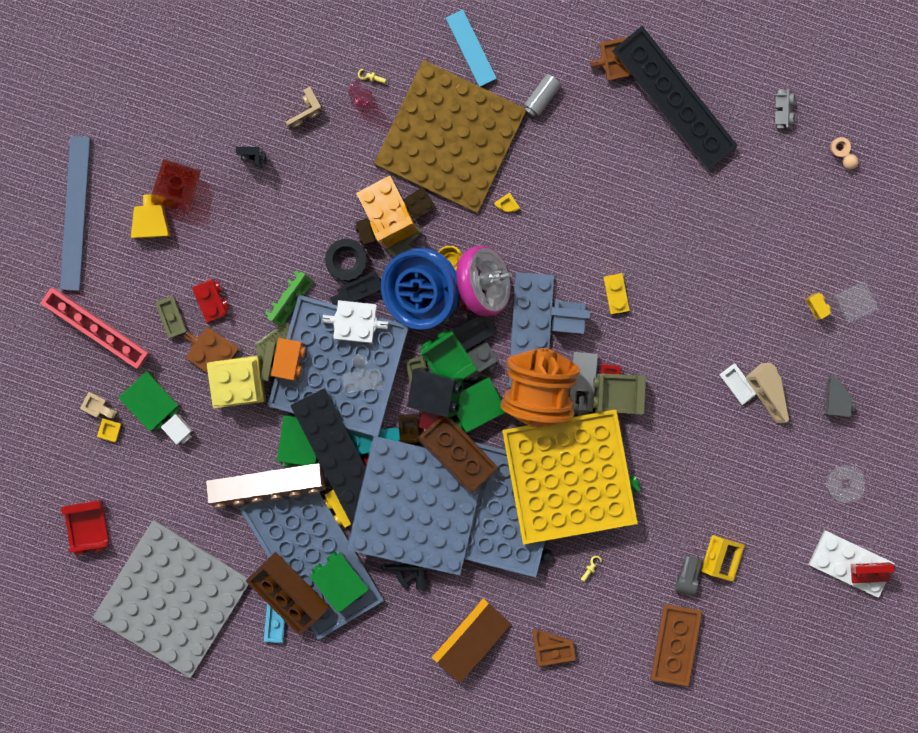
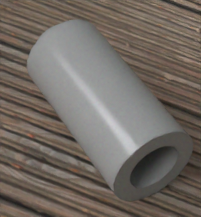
(542, 95)

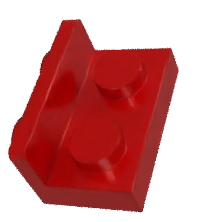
(210, 300)
(871, 572)

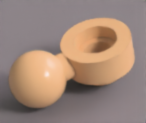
(850, 161)

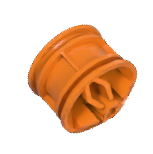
(540, 387)

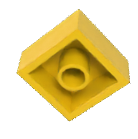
(818, 306)

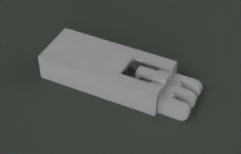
(588, 365)

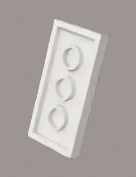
(835, 555)

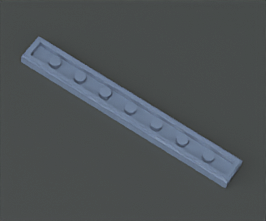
(75, 213)

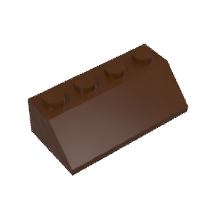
(287, 593)

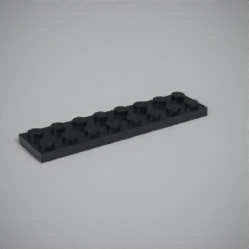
(674, 98)
(332, 447)

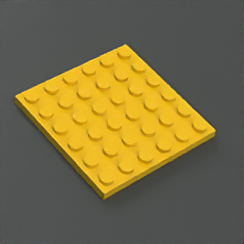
(570, 477)

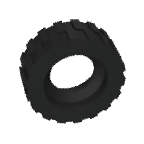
(346, 245)

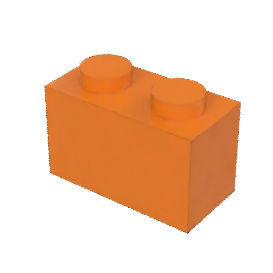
(288, 359)

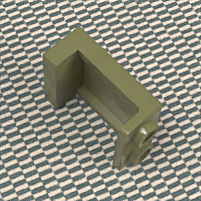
(619, 393)

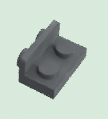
(482, 358)

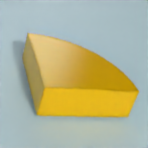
(507, 204)

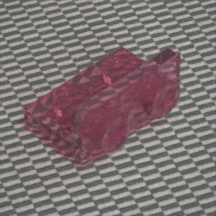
(362, 98)

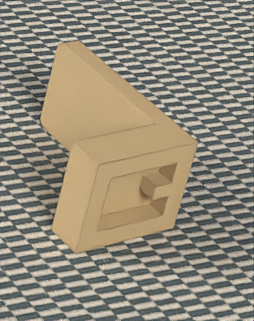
(310, 100)

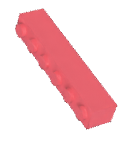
(95, 328)

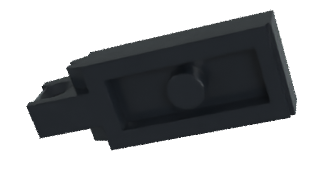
(358, 289)

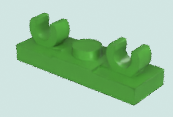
(289, 298)

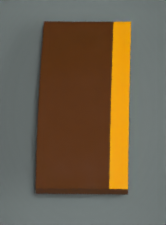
(471, 640)

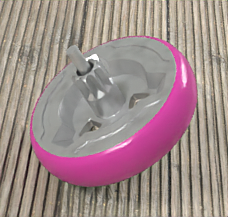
(492, 279)

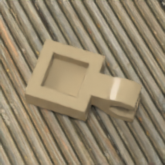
(95, 406)

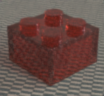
(175, 186)

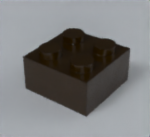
(419, 203)
(366, 236)

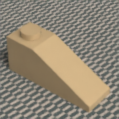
(769, 389)

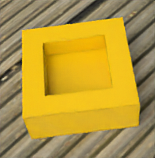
(109, 430)

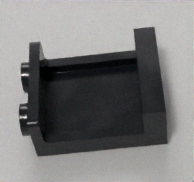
(435, 393)

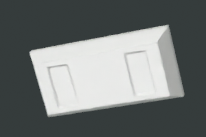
(738, 384)

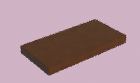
(458, 453)

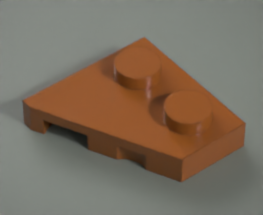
(552, 648)

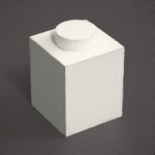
(177, 429)

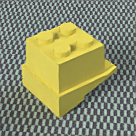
(236, 381)

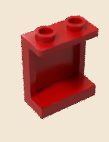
(86, 526)

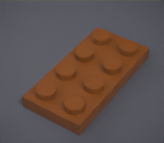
(676, 644)

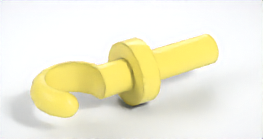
(372, 77)
(590, 569)

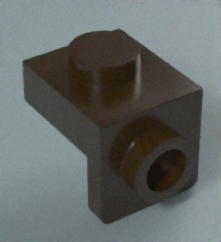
(408, 428)

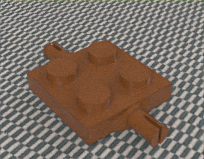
(609, 62)
(209, 348)

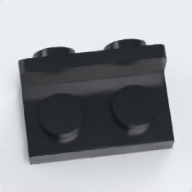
(249, 153)

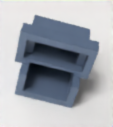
(569, 317)

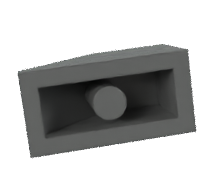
(838, 399)

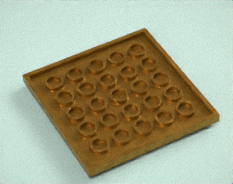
(450, 136)

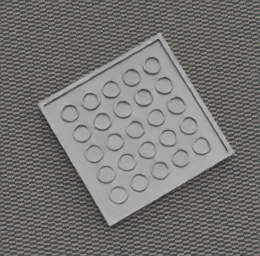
(171, 598)

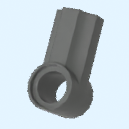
(687, 580)

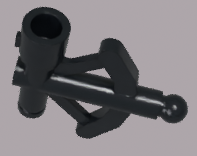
(418, 573)

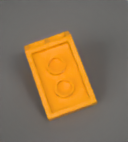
(387, 212)

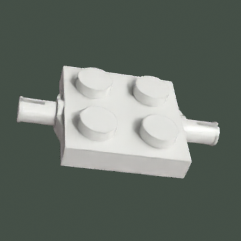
(355, 322)

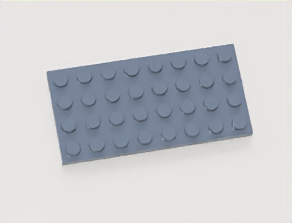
(304, 536)

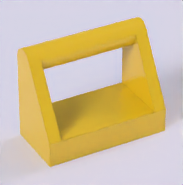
(715, 557)

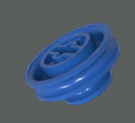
(420, 288)

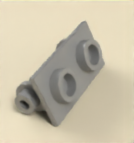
(785, 101)

